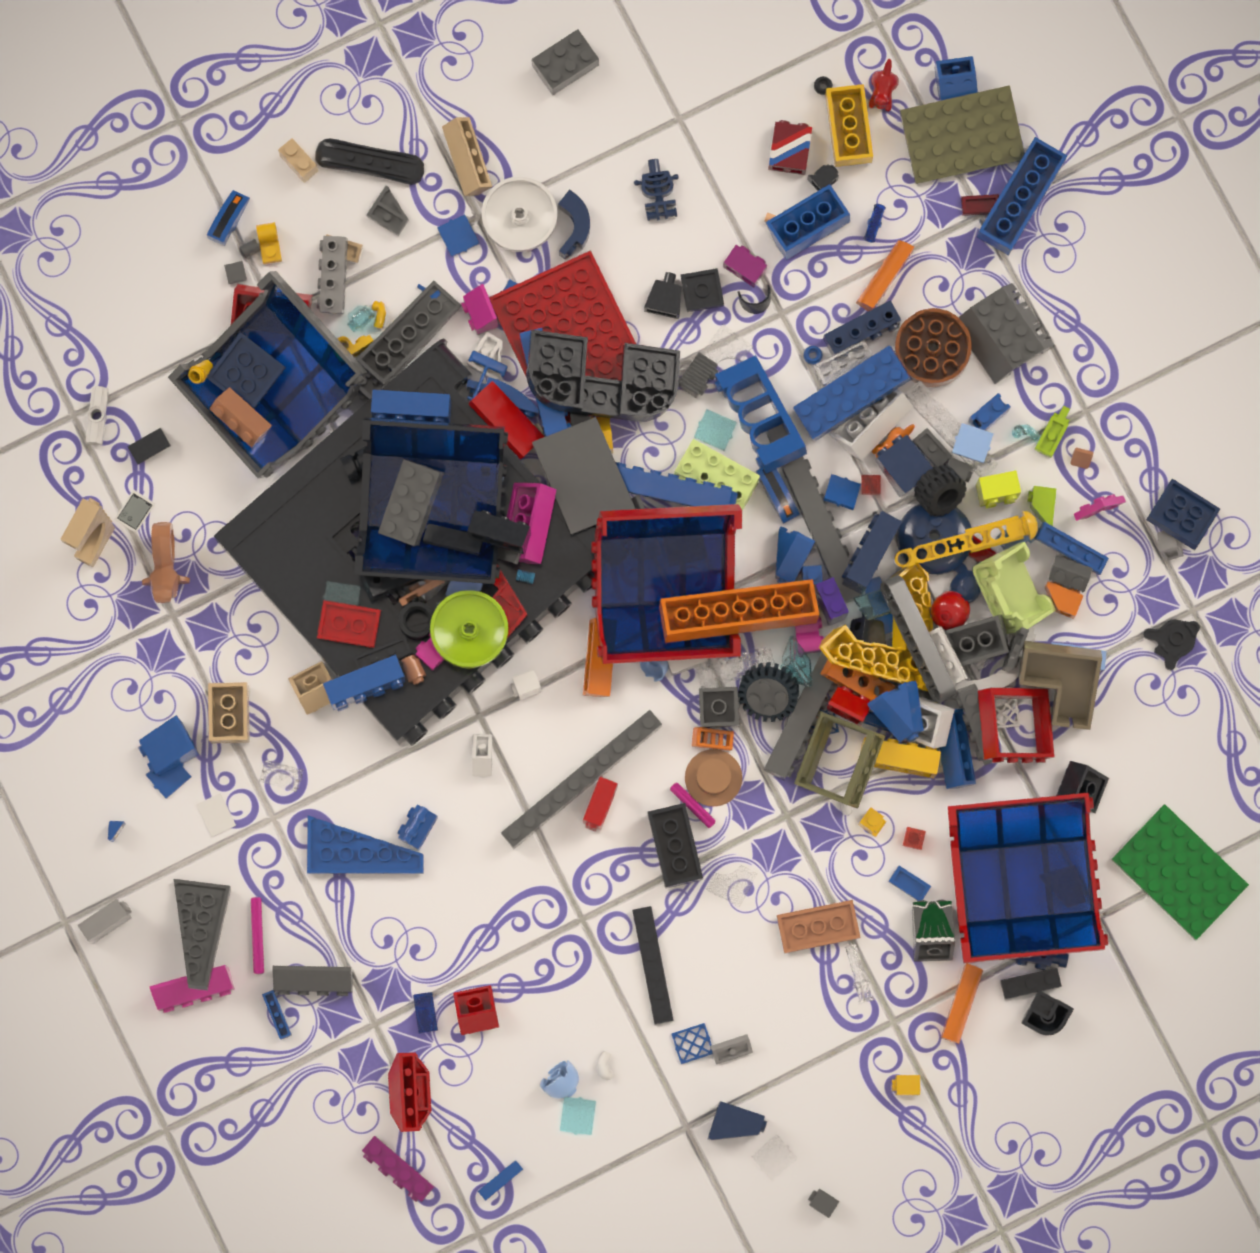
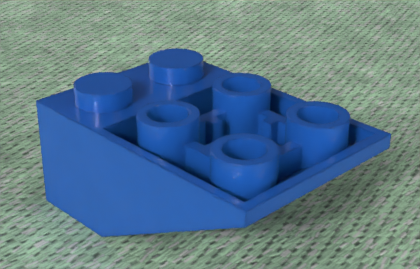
(955, 77)

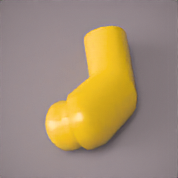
(381, 313)

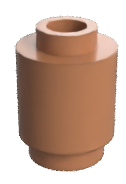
(413, 669)

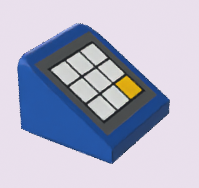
(114, 829)

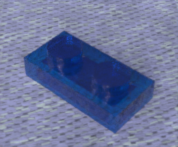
(425, 1012)

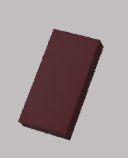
(978, 204)

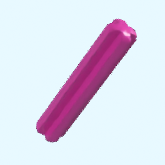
(692, 805)

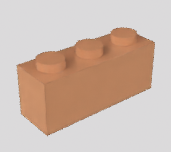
(240, 417)

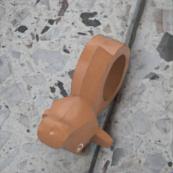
(164, 579)

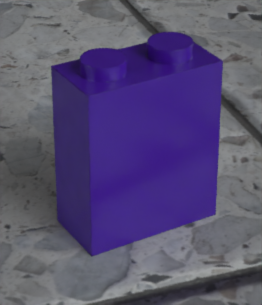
(831, 601)

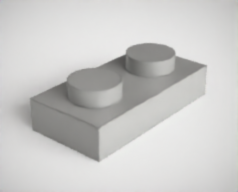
(731, 1049)

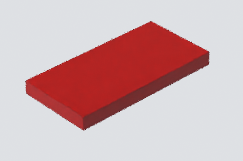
(499, 410)

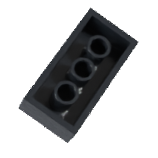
(675, 845)

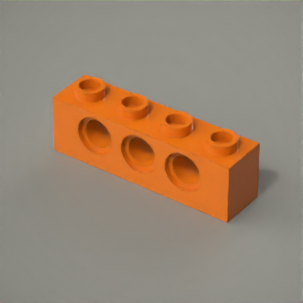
(835, 674)

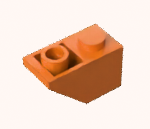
(1064, 600)

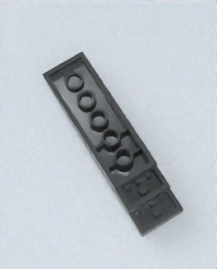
(403, 340)

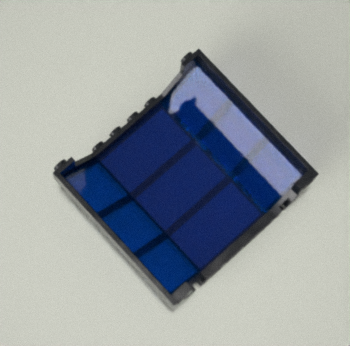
(471, 481)

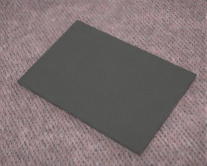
(583, 473)

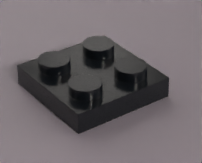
(702, 290)

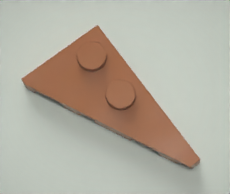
(418, 590)

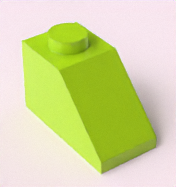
(1043, 503)

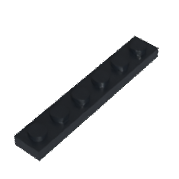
(652, 965)

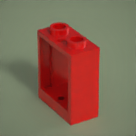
(600, 804)

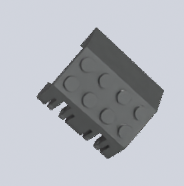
(1004, 333)

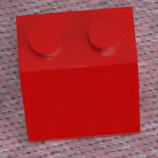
(849, 705)
(476, 1010)

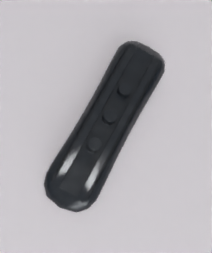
(369, 160)

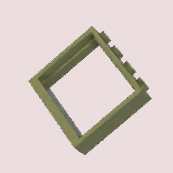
(861, 771)

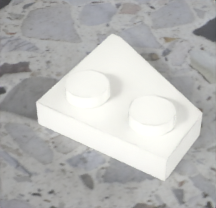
(491, 347)

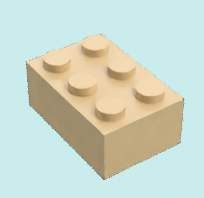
(228, 712)

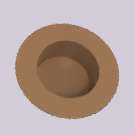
(713, 777)

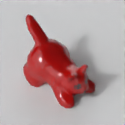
(884, 84)

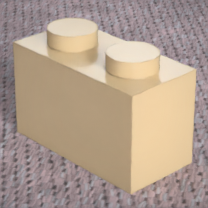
(298, 160)

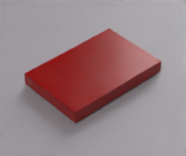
(349, 624)

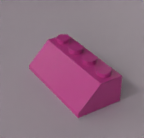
(532, 505)
(176, 991)

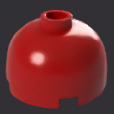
(950, 610)

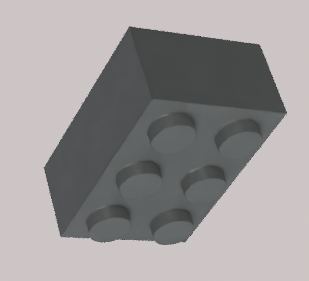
(565, 62)

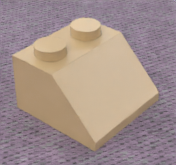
(310, 688)

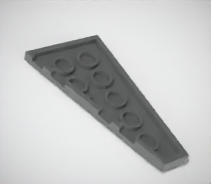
(201, 920)

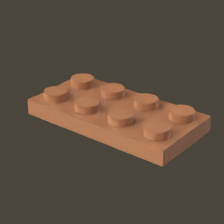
(818, 926)

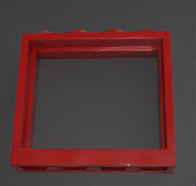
(1041, 717)

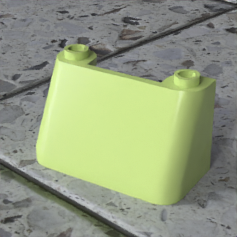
(1010, 589)

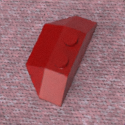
(409, 1092)

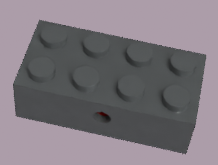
(411, 502)

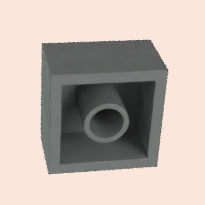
(719, 707)

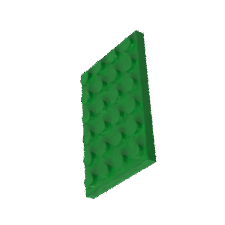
(1180, 872)

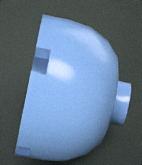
(562, 1080)

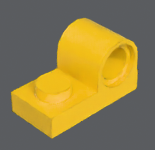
(269, 243)
(360, 345)

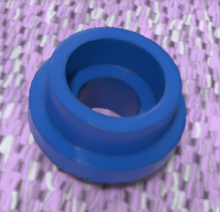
(813, 349)

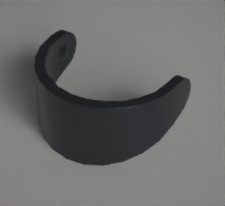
(755, 308)

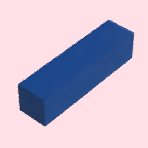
(277, 1014)
(500, 1180)

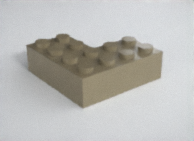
(1070, 672)

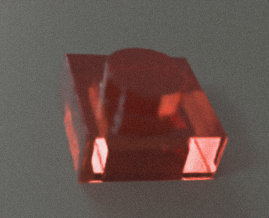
(870, 484)
(914, 838)

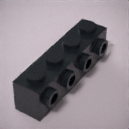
(380, 586)

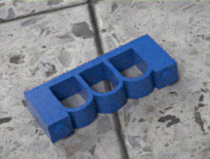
(780, 451)

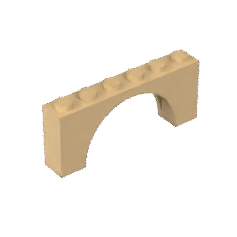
(88, 531)

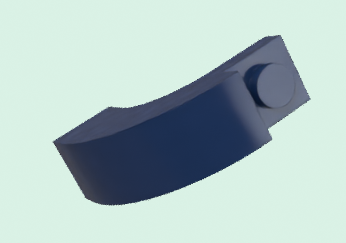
(576, 209)

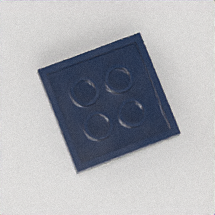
(246, 370)
(1183, 514)

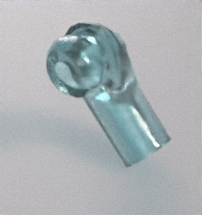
(1025, 430)

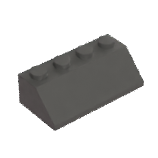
(312, 979)

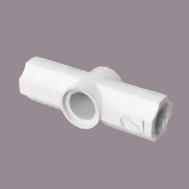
(98, 403)

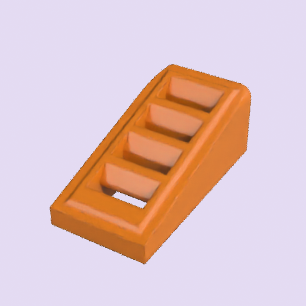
(697, 736)

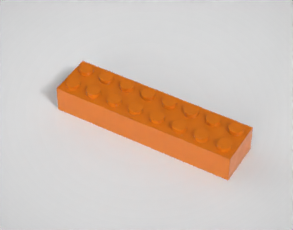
(739, 611)

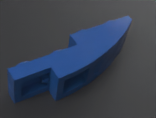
(524, 404)

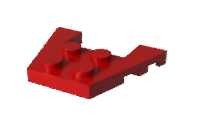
(509, 602)

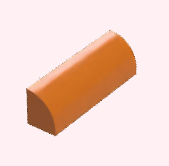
(885, 275)
(597, 675)
(962, 1003)

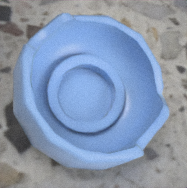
(655, 669)

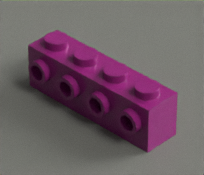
(400, 1170)

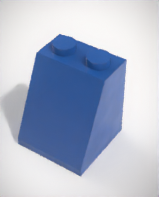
(167, 746)

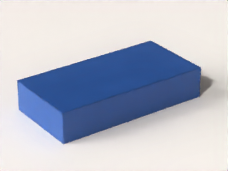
(909, 883)

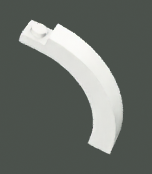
(999, 680)

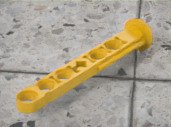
(1014, 527)

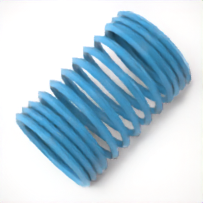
(525, 575)

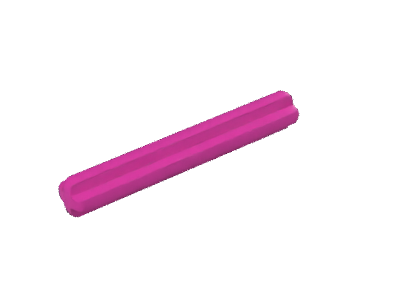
(257, 935)

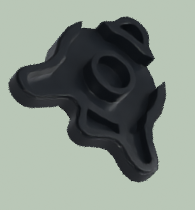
(1174, 640)

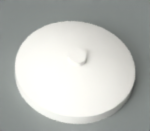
(519, 214)

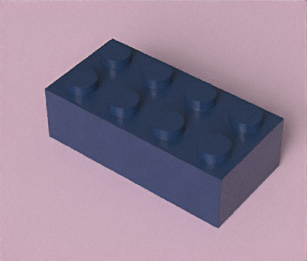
(873, 548)

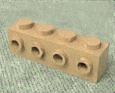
(467, 162)

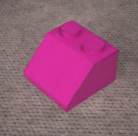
(480, 310)

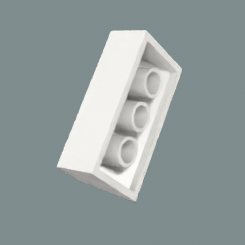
(870, 426)

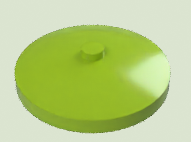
(469, 629)

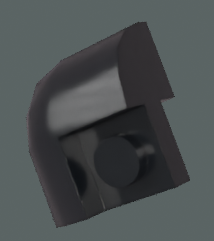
(1046, 1014)

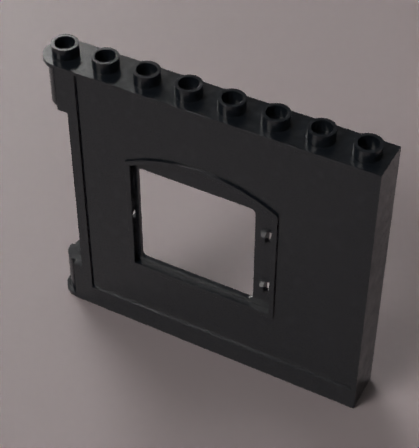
(302, 536)

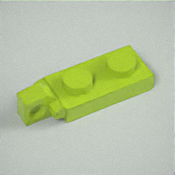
(1053, 433)

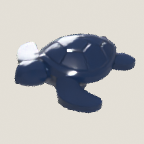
(965, 583)

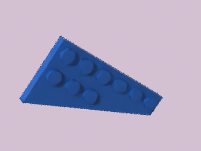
(346, 851)

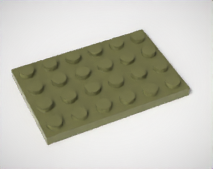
(962, 134)

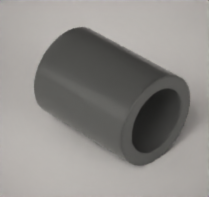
(250, 248)

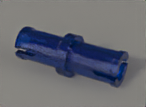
(874, 223)

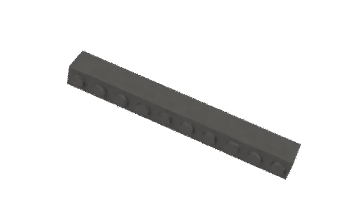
(816, 516)
(581, 779)

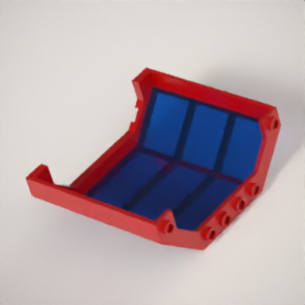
(656, 557)
(1025, 878)

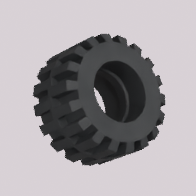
(940, 490)

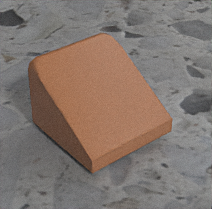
(1081, 458)

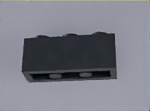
(499, 531)

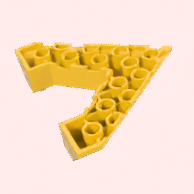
(879, 659)

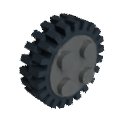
(768, 692)

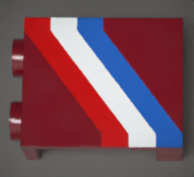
(790, 147)

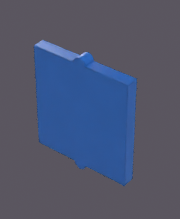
(458, 235)
(842, 492)
(170, 781)

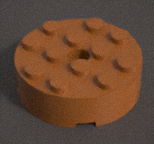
(945, 331)

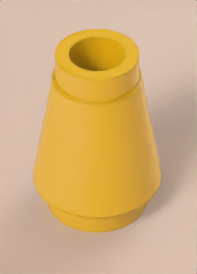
(199, 372)

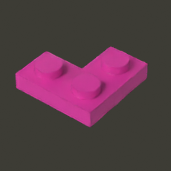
(1100, 504)

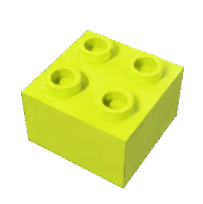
(998, 489)

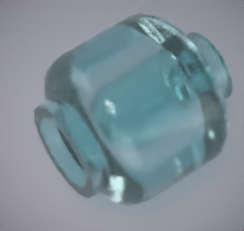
(361, 318)

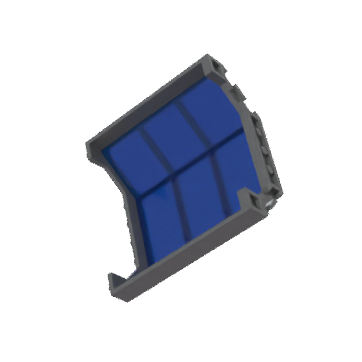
(306, 397)

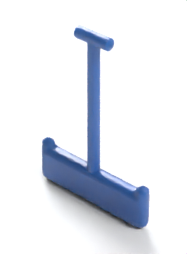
(488, 363)

